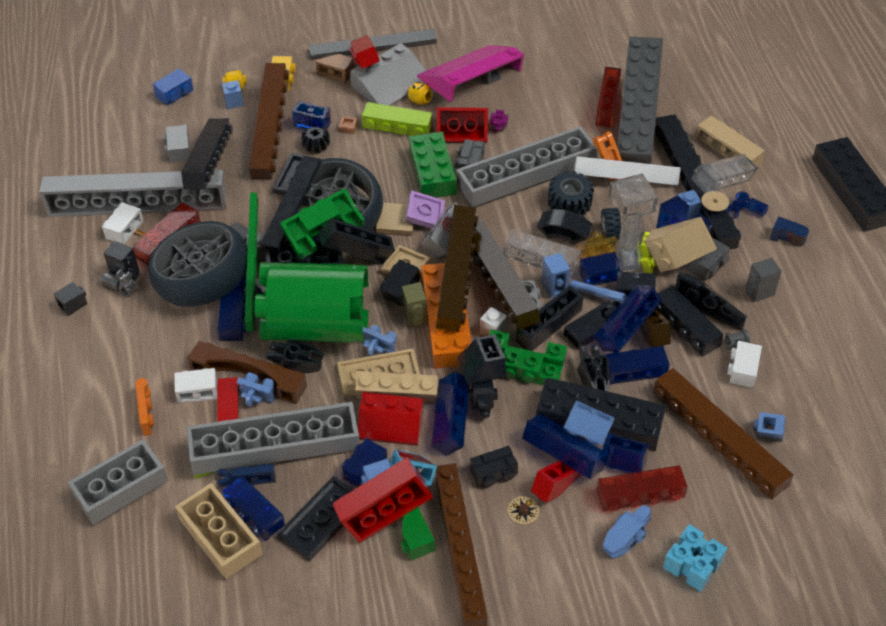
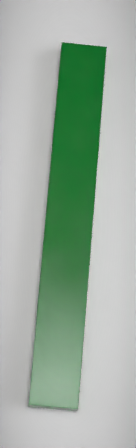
(251, 262)

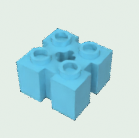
(695, 557)

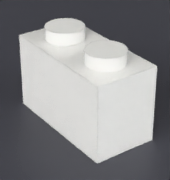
(122, 223)
(745, 364)
(196, 385)

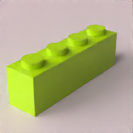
(396, 119)

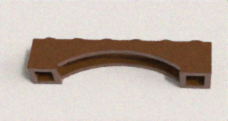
(287, 382)

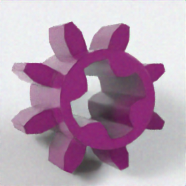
(499, 119)

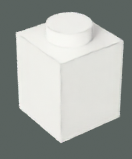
(493, 320)

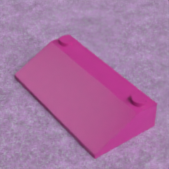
(464, 68)

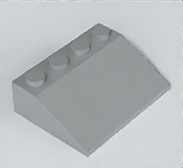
(388, 79)

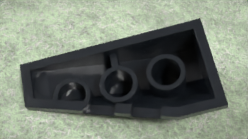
(709, 301)

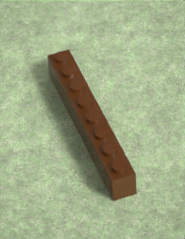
(268, 122)
(723, 433)
(460, 546)

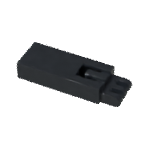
(583, 329)

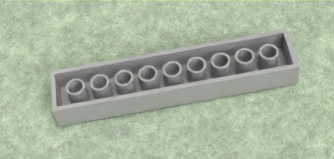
(148, 191)

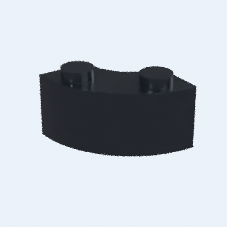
(564, 225)

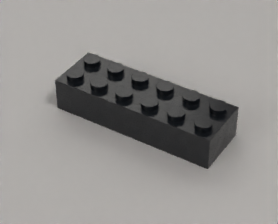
(853, 182)
(632, 416)

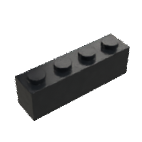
(356, 241)
(552, 318)
(689, 321)

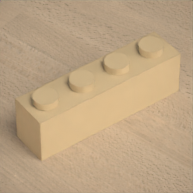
(727, 141)
(397, 384)

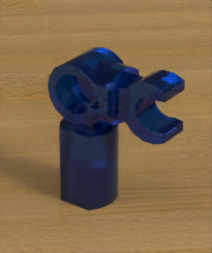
(743, 201)

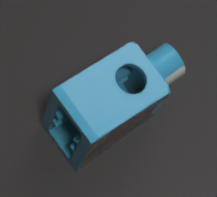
(418, 462)

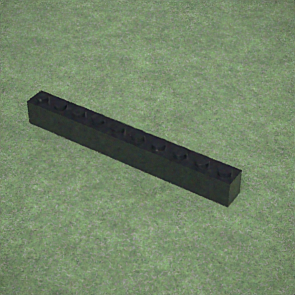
(683, 155)

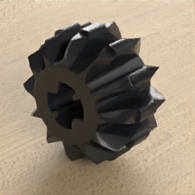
(315, 139)

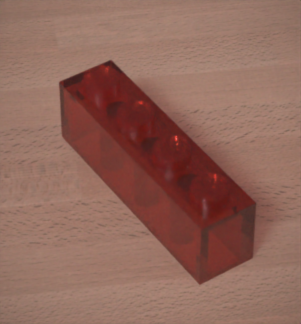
(608, 97)
(176, 219)
(641, 488)

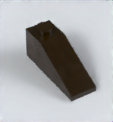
(656, 330)

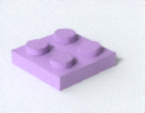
(424, 209)

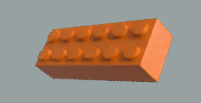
(445, 344)

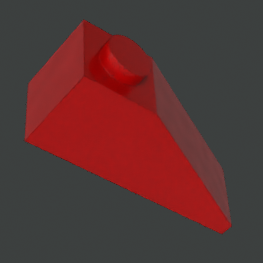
(553, 481)

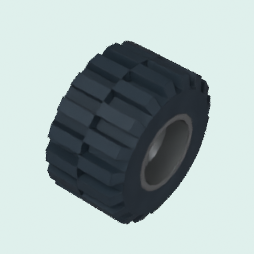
(571, 193)

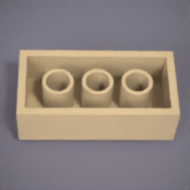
(219, 530)

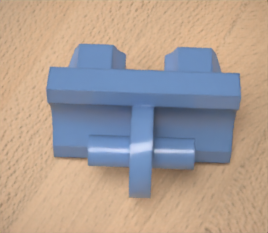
(378, 342)
(255, 392)

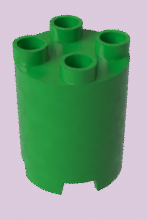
(312, 302)

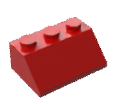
(463, 123)
(390, 418)

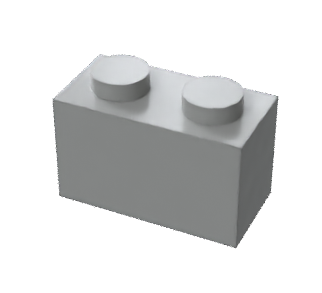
(177, 143)

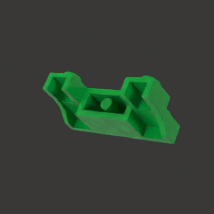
(309, 221)
(531, 365)

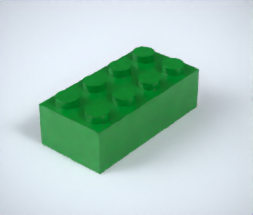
(432, 165)

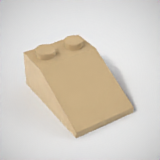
(679, 243)

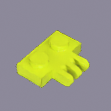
(647, 260)

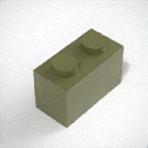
(414, 305)

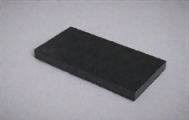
(315, 521)

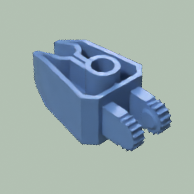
(627, 532)

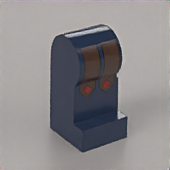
(789, 231)

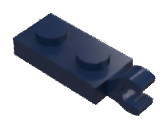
(254, 475)

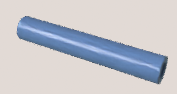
(598, 291)

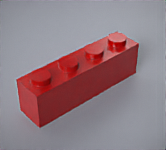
(364, 52)

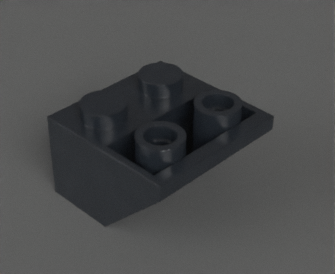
(482, 360)

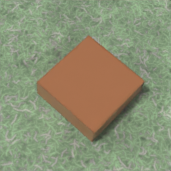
(347, 125)

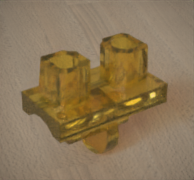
(599, 243)

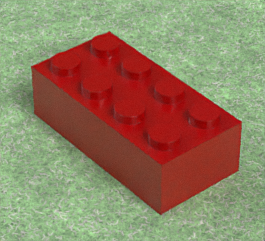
(382, 500)

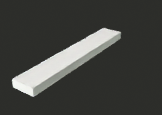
(623, 169)

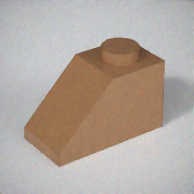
(335, 67)

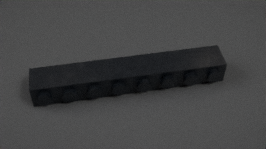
(206, 153)

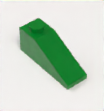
(416, 535)

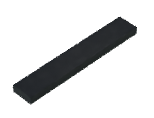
(291, 201)

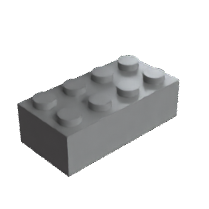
(118, 481)

